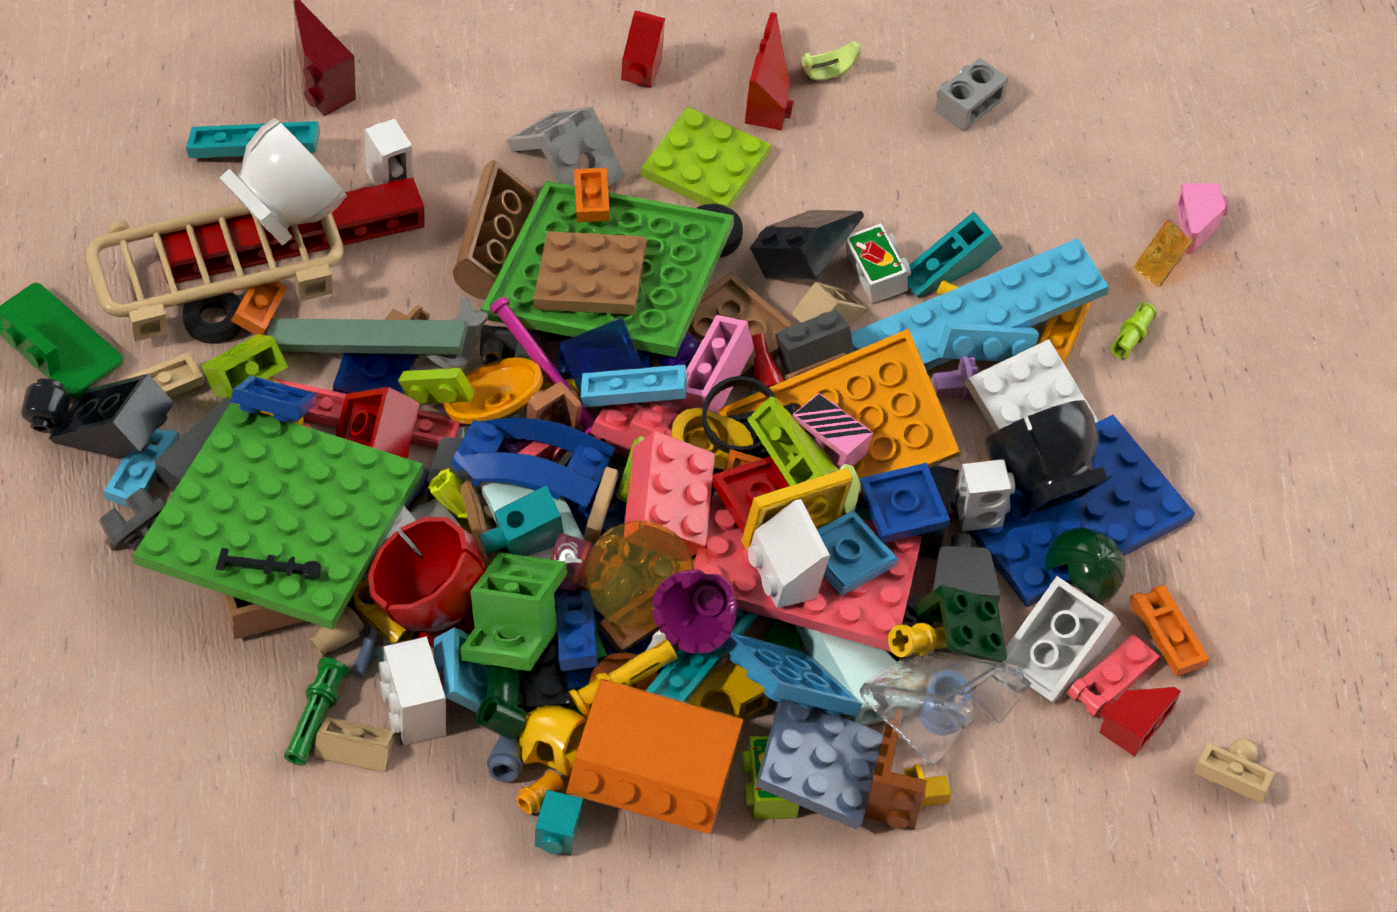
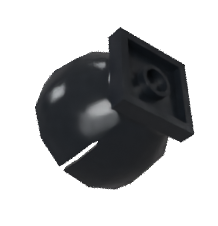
(1051, 459)

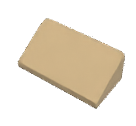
(354, 744)

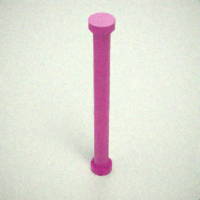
(535, 352)

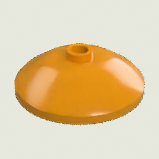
(500, 390)

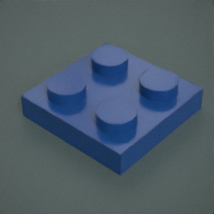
(272, 397)
(904, 503)

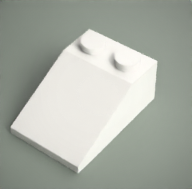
(1060, 639)

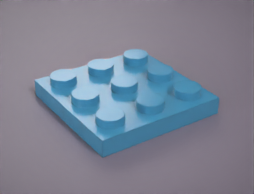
(790, 675)

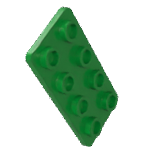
(56, 340)

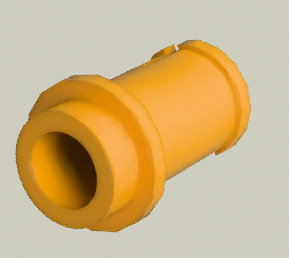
(531, 798)

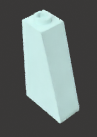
(849, 663)

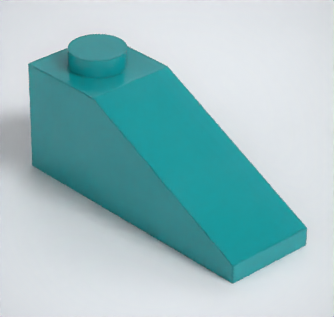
(953, 255)

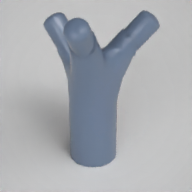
(366, 653)

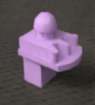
(952, 383)

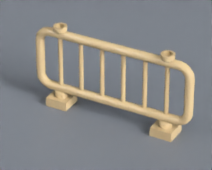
(148, 315)

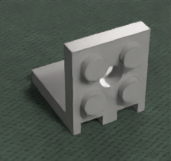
(564, 138)

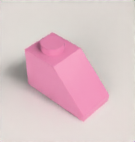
(1200, 211)

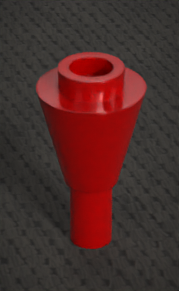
(764, 364)

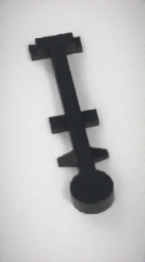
(310, 570)

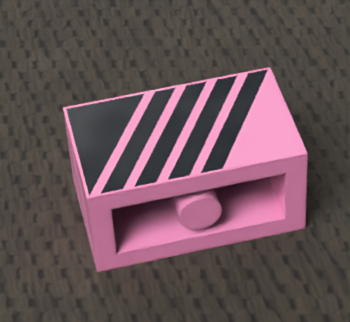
(834, 430)

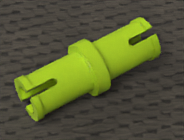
(1133, 330)

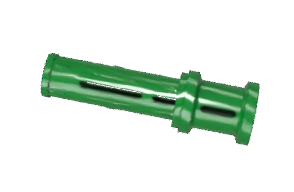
(320, 696)

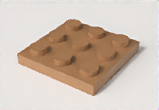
(590, 273)
(736, 300)

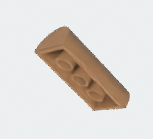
(492, 228)

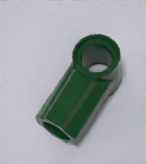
(500, 708)

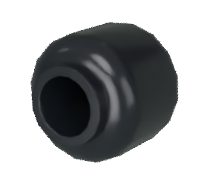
(45, 404)

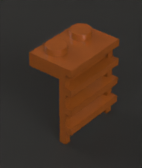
(893, 796)

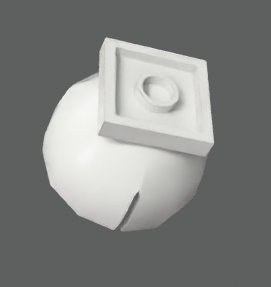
(283, 182)

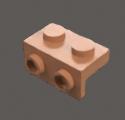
(556, 405)

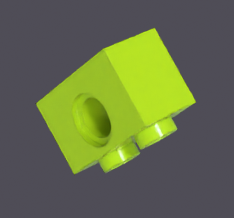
(254, 357)

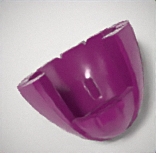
(695, 610)

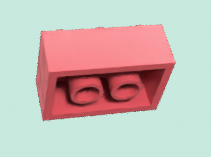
(672, 487)

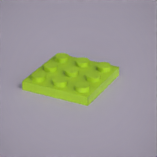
(705, 159)

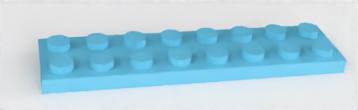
(1009, 298)

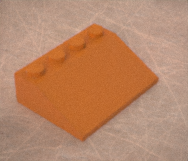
(655, 756)

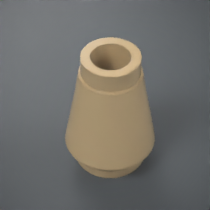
(345, 631)

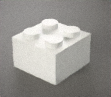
(413, 691)

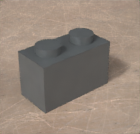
(814, 341)

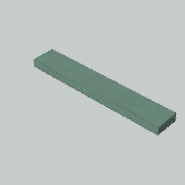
(369, 336)

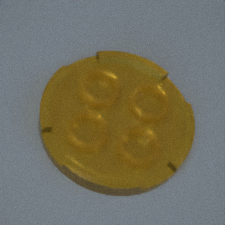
(628, 569)

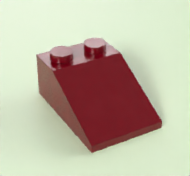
(324, 63)

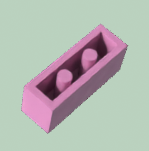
(719, 357)

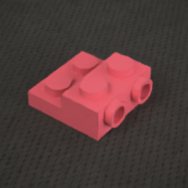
(628, 421)

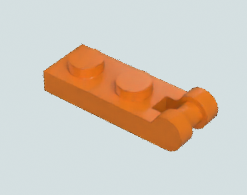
(1170, 630)

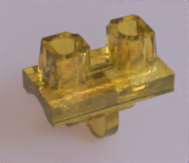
(1163, 253)

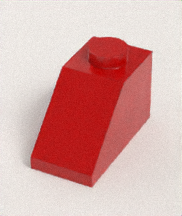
(643, 49)
(1137, 716)

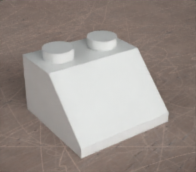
(789, 556)

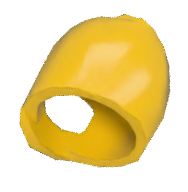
(552, 737)

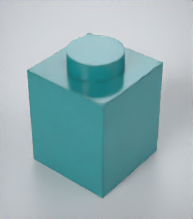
(558, 822)

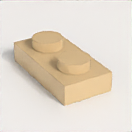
(175, 375)

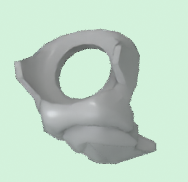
(475, 321)

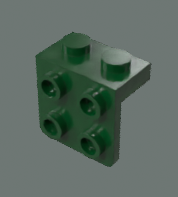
(968, 620)

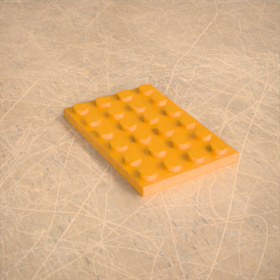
(883, 390)

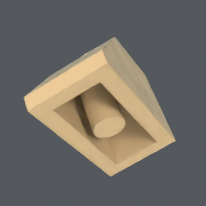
(826, 298)

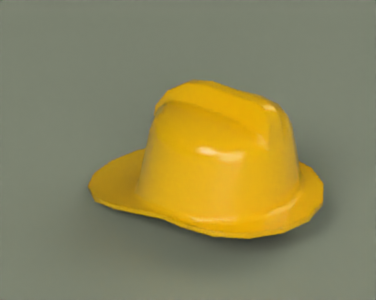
(689, 429)

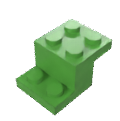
(514, 611)

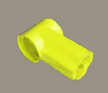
(447, 491)

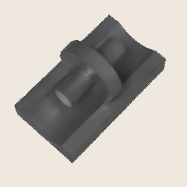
(119, 530)

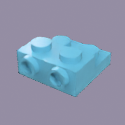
(463, 680)

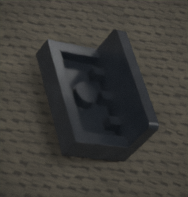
(544, 682)

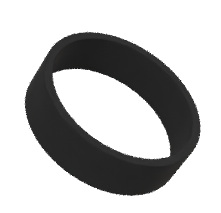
(727, 383)

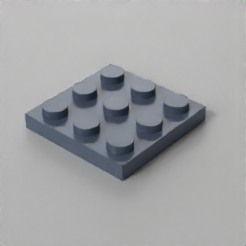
(820, 762)

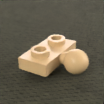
(1235, 769)

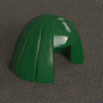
(1092, 562)

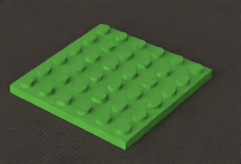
(676, 270)
(282, 494)

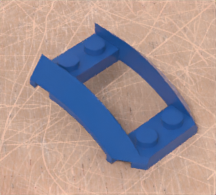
(577, 481)

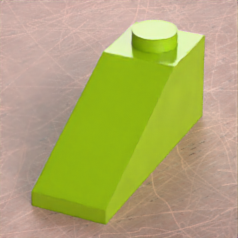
(789, 444)

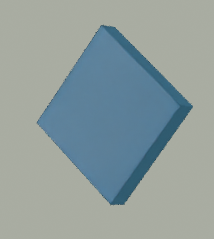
(854, 553)

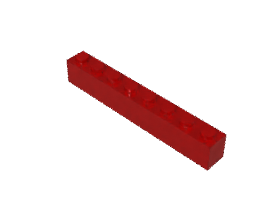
(360, 217)

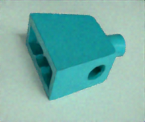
(525, 525)

